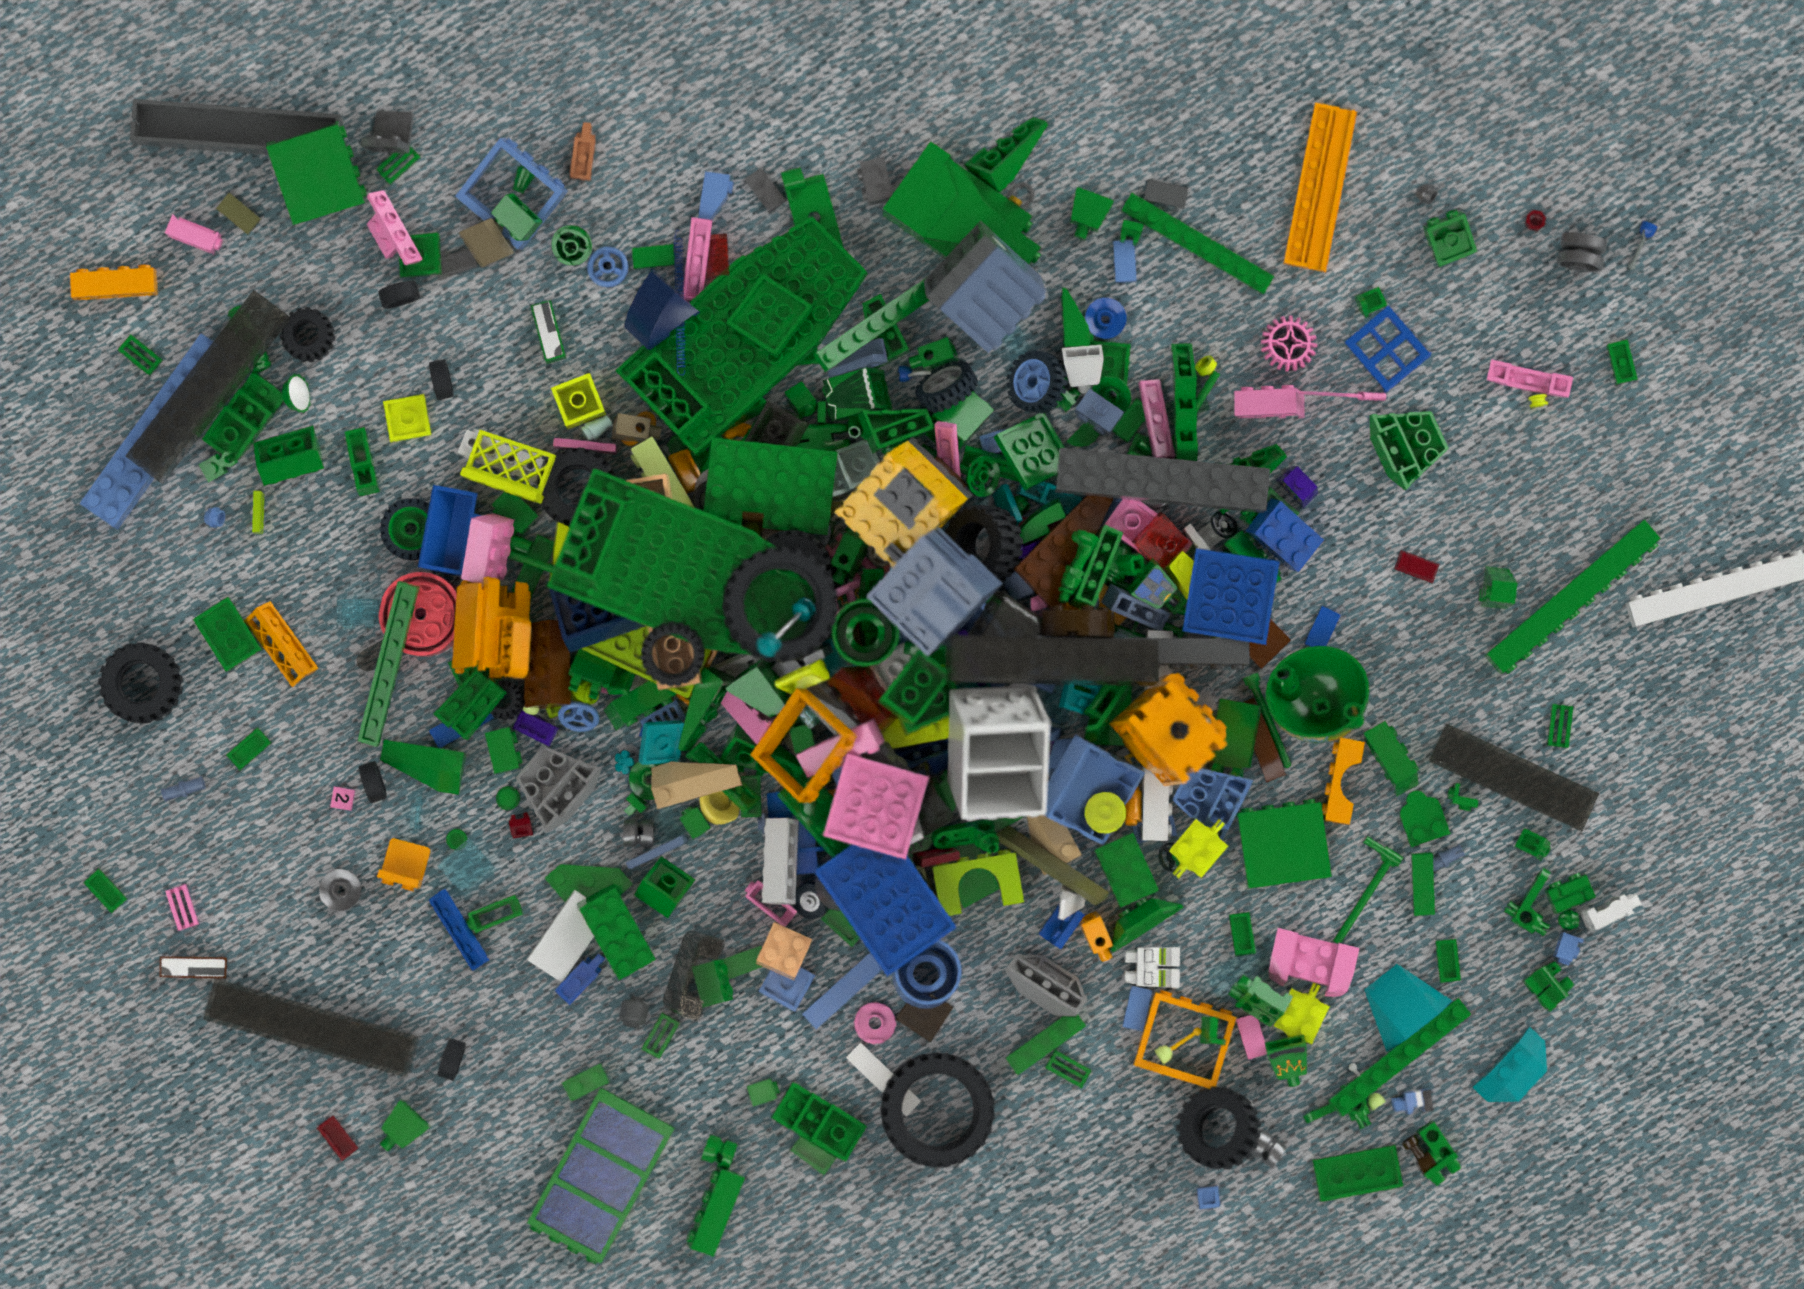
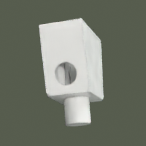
(1083, 366)

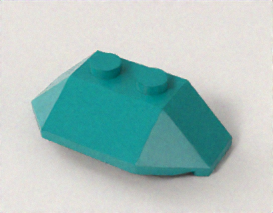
(1515, 1070)

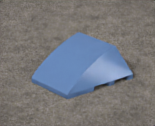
(1212, 797)

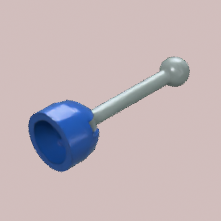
(1646, 230)

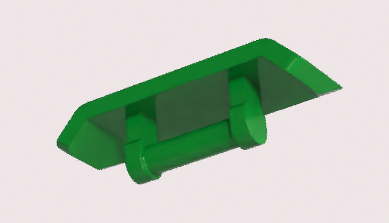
(1093, 732)

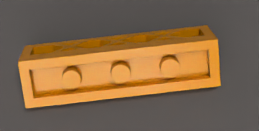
(282, 640)

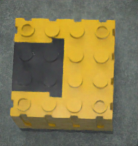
(903, 500)

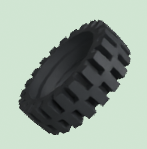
(668, 678)

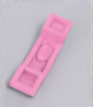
(1529, 380)

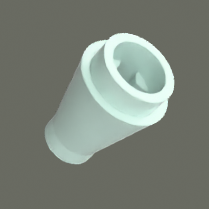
(594, 429)

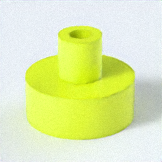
(1205, 365)

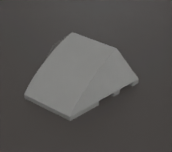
(556, 785)

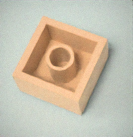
(784, 951)

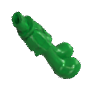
(1073, 572)

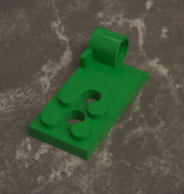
(809, 197)

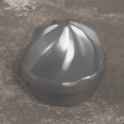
(1426, 193)

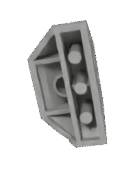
(1047, 984)

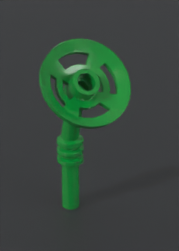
(977, 474)

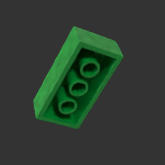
(616, 931)

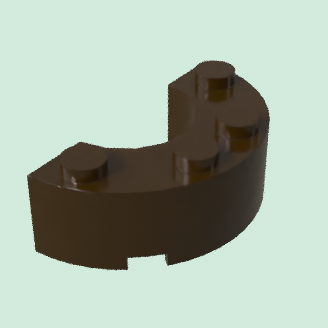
(1078, 623)

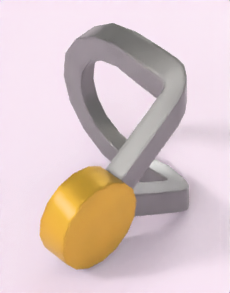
(1018, 202)

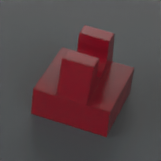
(520, 827)

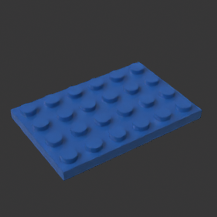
(885, 904)

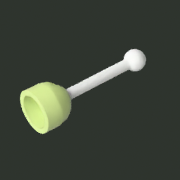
(1374, 1099)

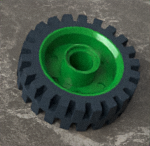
(394, 528)

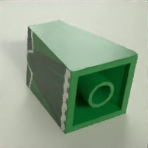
(856, 392)

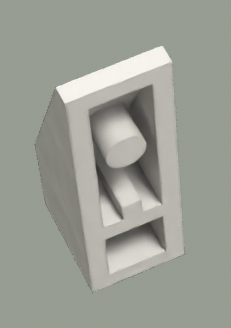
(1069, 902)

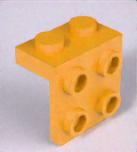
(404, 864)

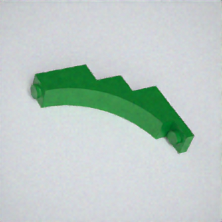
(1184, 402)

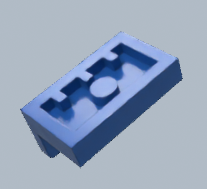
(1058, 930)

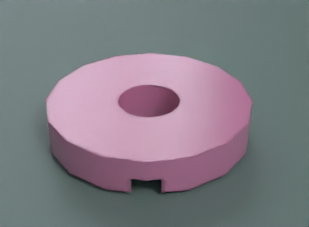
(879, 1035)

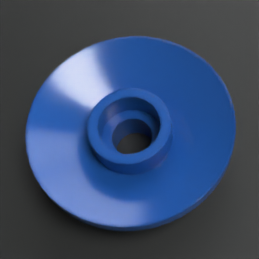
(1110, 308)

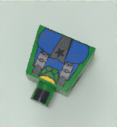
(1154, 586)

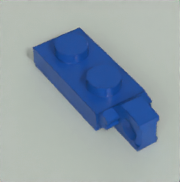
(580, 979)

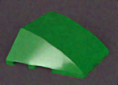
(1406, 444)

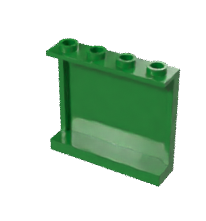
(316, 173)
(1284, 844)

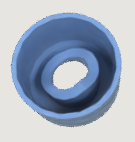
(948, 978)

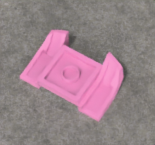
(1312, 961)

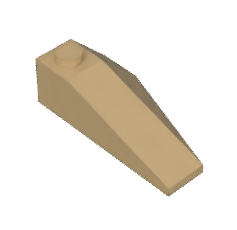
(687, 781)
(1053, 838)

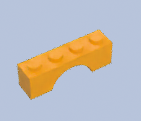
(1338, 807)

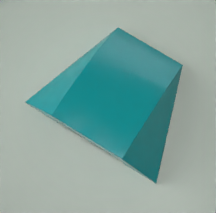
(1402, 1005)

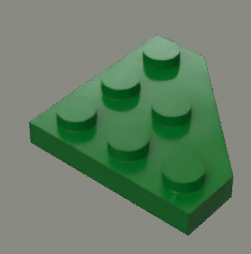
(586, 880)

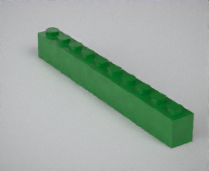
(1572, 597)

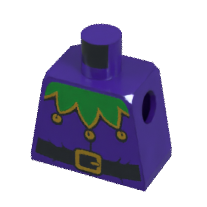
(1298, 485)

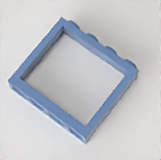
(525, 159)

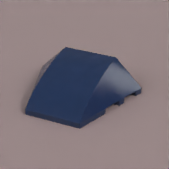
(656, 311)

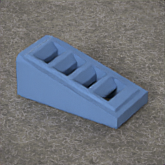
(674, 704)

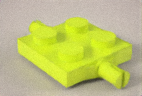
(1198, 848)
(1303, 1015)

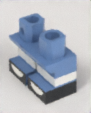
(1413, 1099)

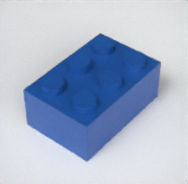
(1285, 535)

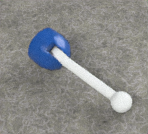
(907, 373)

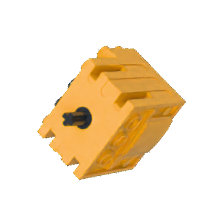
(1170, 730)

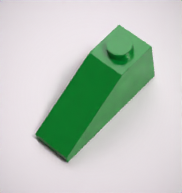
(1073, 323)

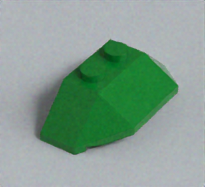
(1140, 920)

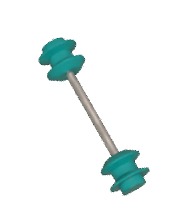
(770, 643)

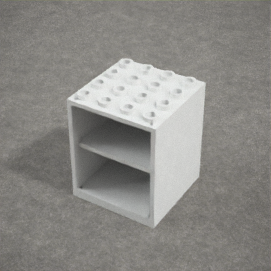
(998, 752)

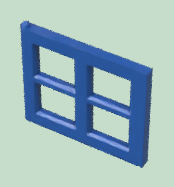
(1387, 348)

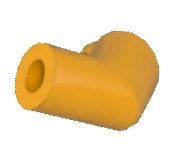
(739, 431)

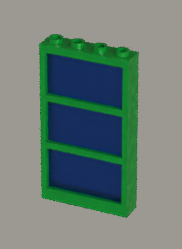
(600, 1176)

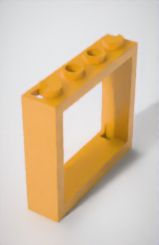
(779, 728)
(1185, 1003)

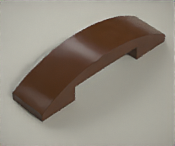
(1266, 751)

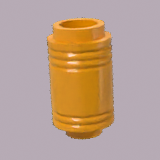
(1134, 809)

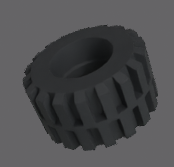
(319, 347)

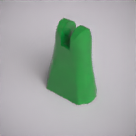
(822, 437)

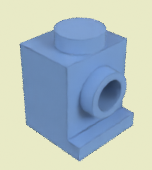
(1567, 948)

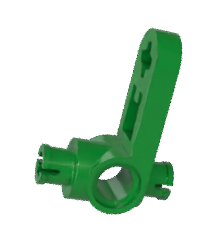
(979, 832)
(1535, 922)
(1358, 1114)

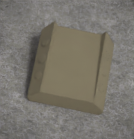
(486, 242)

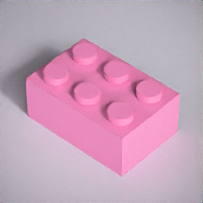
(487, 548)

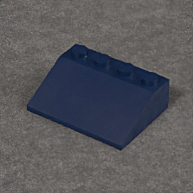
(587, 624)

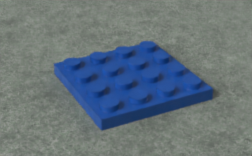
(1231, 596)

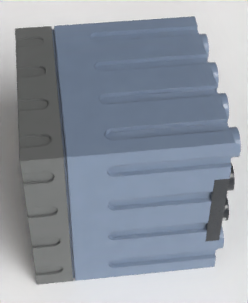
(985, 287)

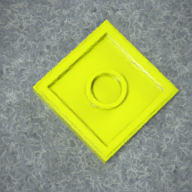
(407, 418)

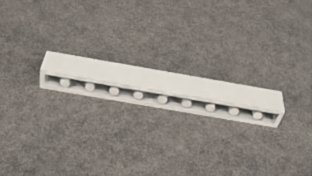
(1716, 589)
(1155, 795)

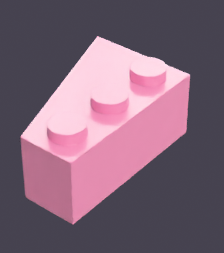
(1269, 402)
(748, 718)

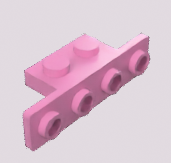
(390, 231)

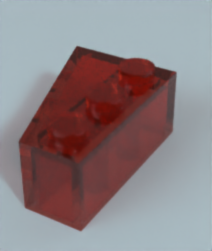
(863, 692)

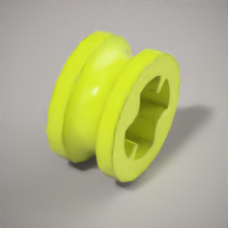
(1538, 400)

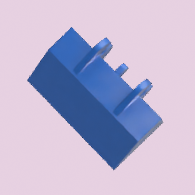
(447, 530)
(806, 846)

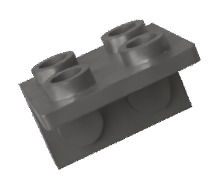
(390, 133)

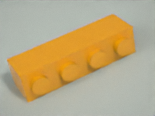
(113, 283)

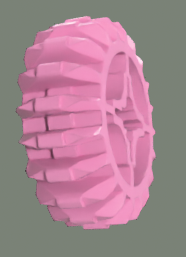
(1290, 325)

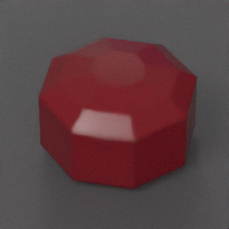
(1535, 220)

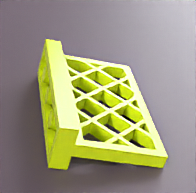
(507, 484)

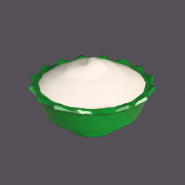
(296, 393)

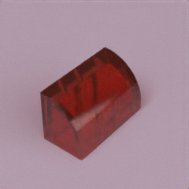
(718, 256)

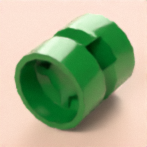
(719, 1151)

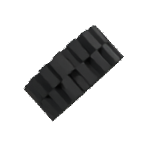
(516, 704)

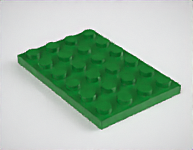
(781, 481)

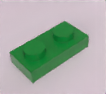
(1621, 362)

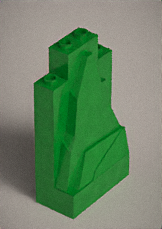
(944, 202)

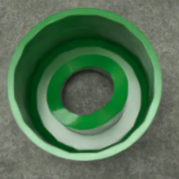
(847, 647)

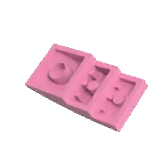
(1131, 519)

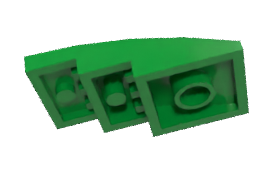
(244, 417)
(818, 1122)

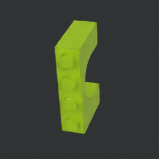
(1003, 867)

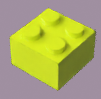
(578, 401)

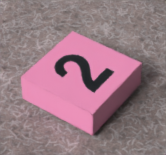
(342, 798)

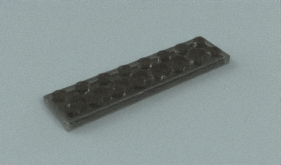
(1513, 777)

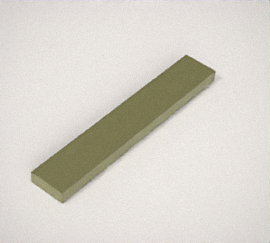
(1052, 865)

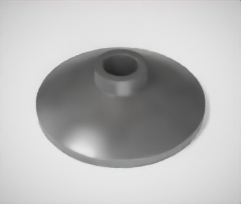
(330, 884)

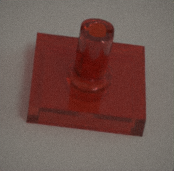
(1160, 540)

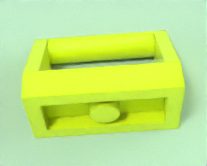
(803, 677)

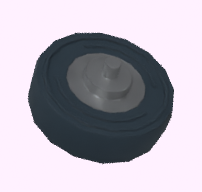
(808, 903)

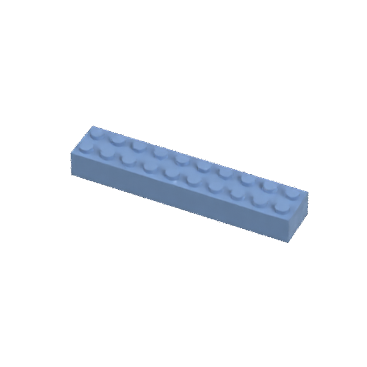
(123, 481)

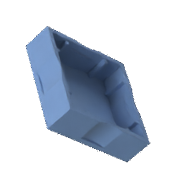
(1079, 776)

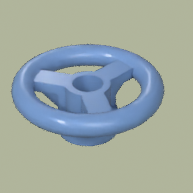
(622, 273)
(579, 714)

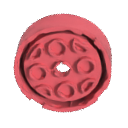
(438, 598)

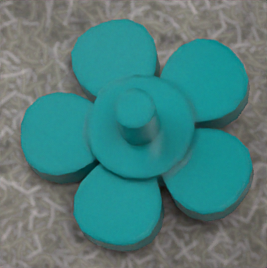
(624, 762)

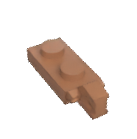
(583, 154)

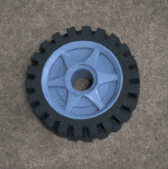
(1039, 368)

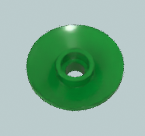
(1123, 394)
(638, 780)

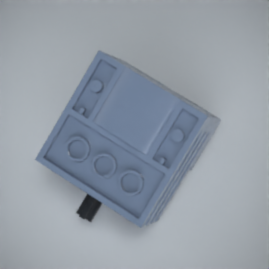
(933, 589)

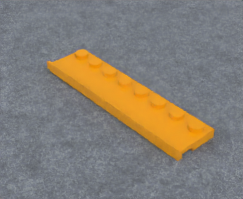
(1320, 187)

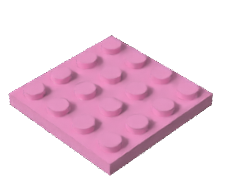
(876, 806)

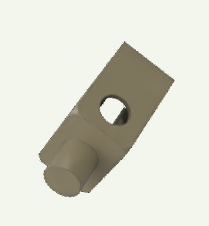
(625, 429)

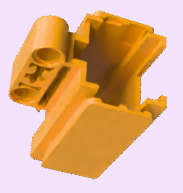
(492, 628)

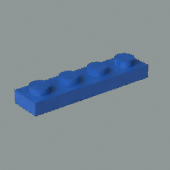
(458, 929)

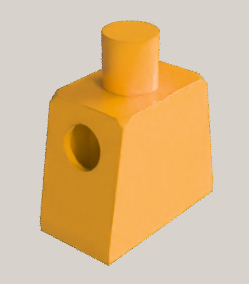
(1092, 928)

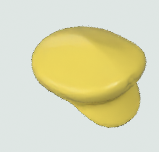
(718, 809)

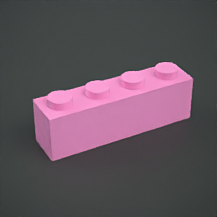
(867, 741)

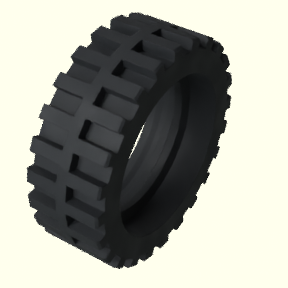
(791, 560)
(981, 1121)

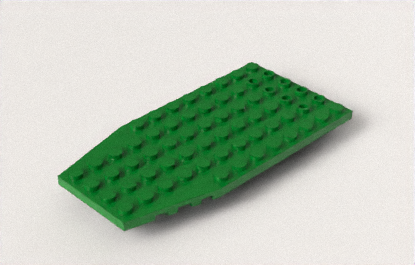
(724, 368)
(669, 564)

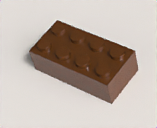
(548, 667)

